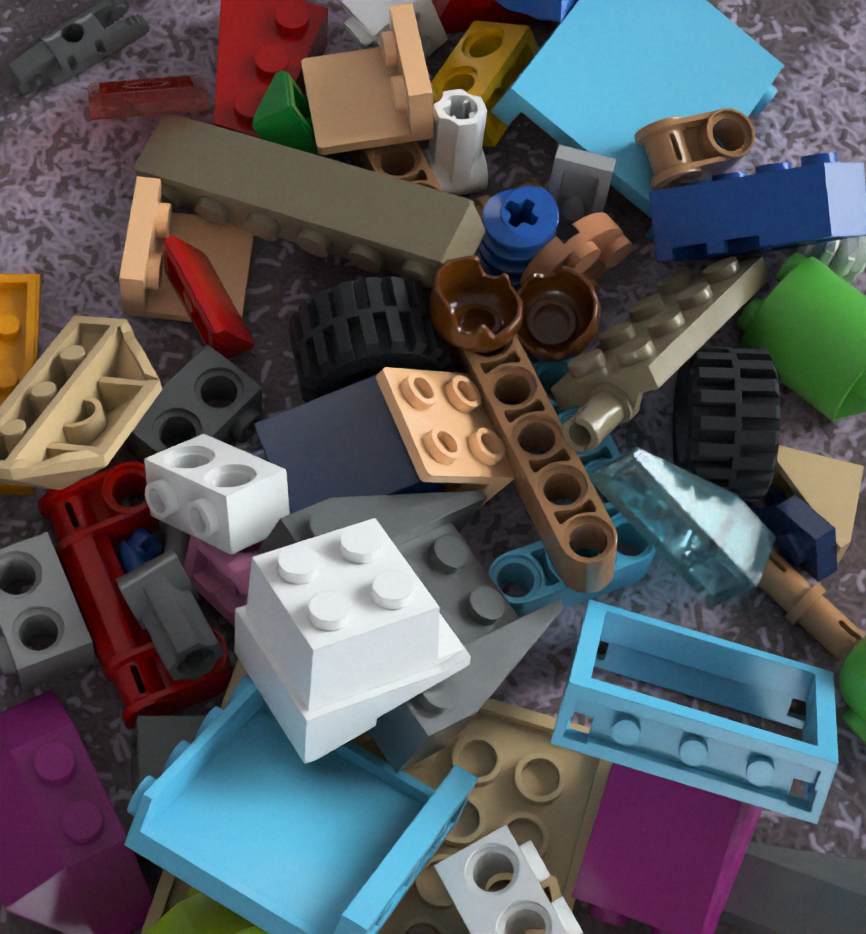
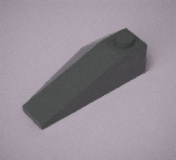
(797, 893)

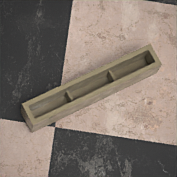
(309, 199)

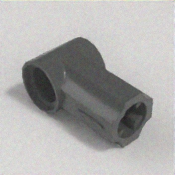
(167, 607)

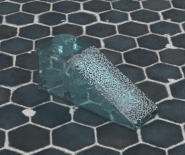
(690, 522)

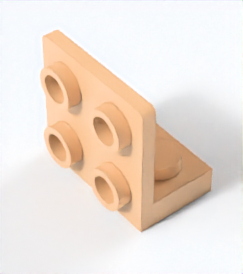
(372, 93)
(142, 273)
(446, 429)

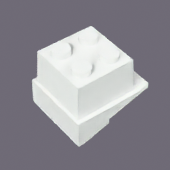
(340, 635)

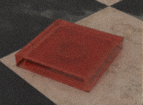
(147, 97)

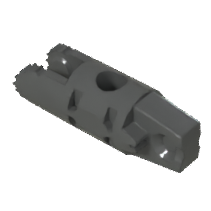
(76, 46)

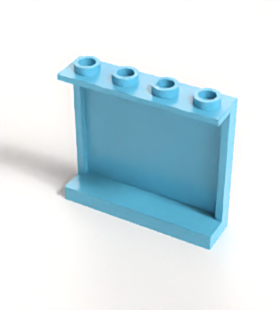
(631, 65)
(288, 839)

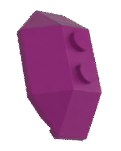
(60, 832)

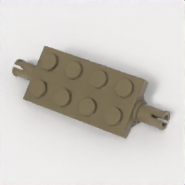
(652, 345)

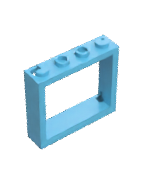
(692, 743)

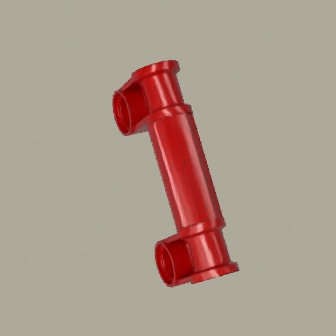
(91, 570)

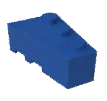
(761, 211)

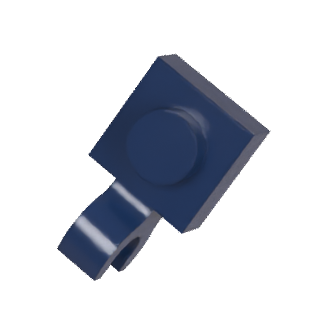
(800, 533)

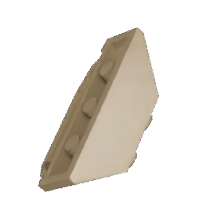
(76, 404)

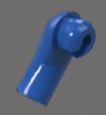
(139, 549)

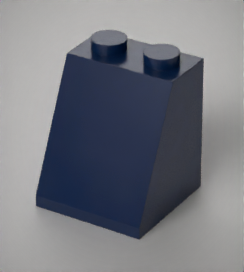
(340, 448)

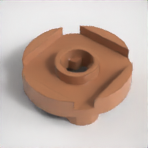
(590, 252)

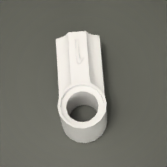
(457, 143)

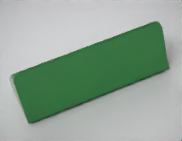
(286, 117)

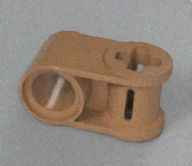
(684, 147)

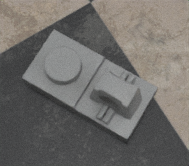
(578, 186)

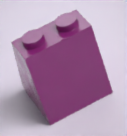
(663, 853)

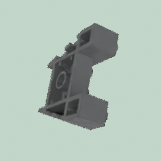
(429, 538)

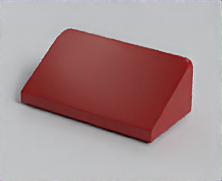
(205, 298)

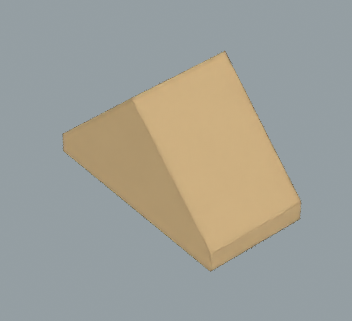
(825, 485)

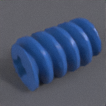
(516, 229)

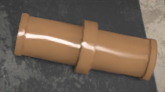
(808, 606)

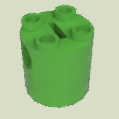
(814, 335)

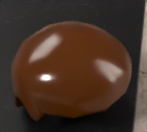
(473, 307)
(558, 314)

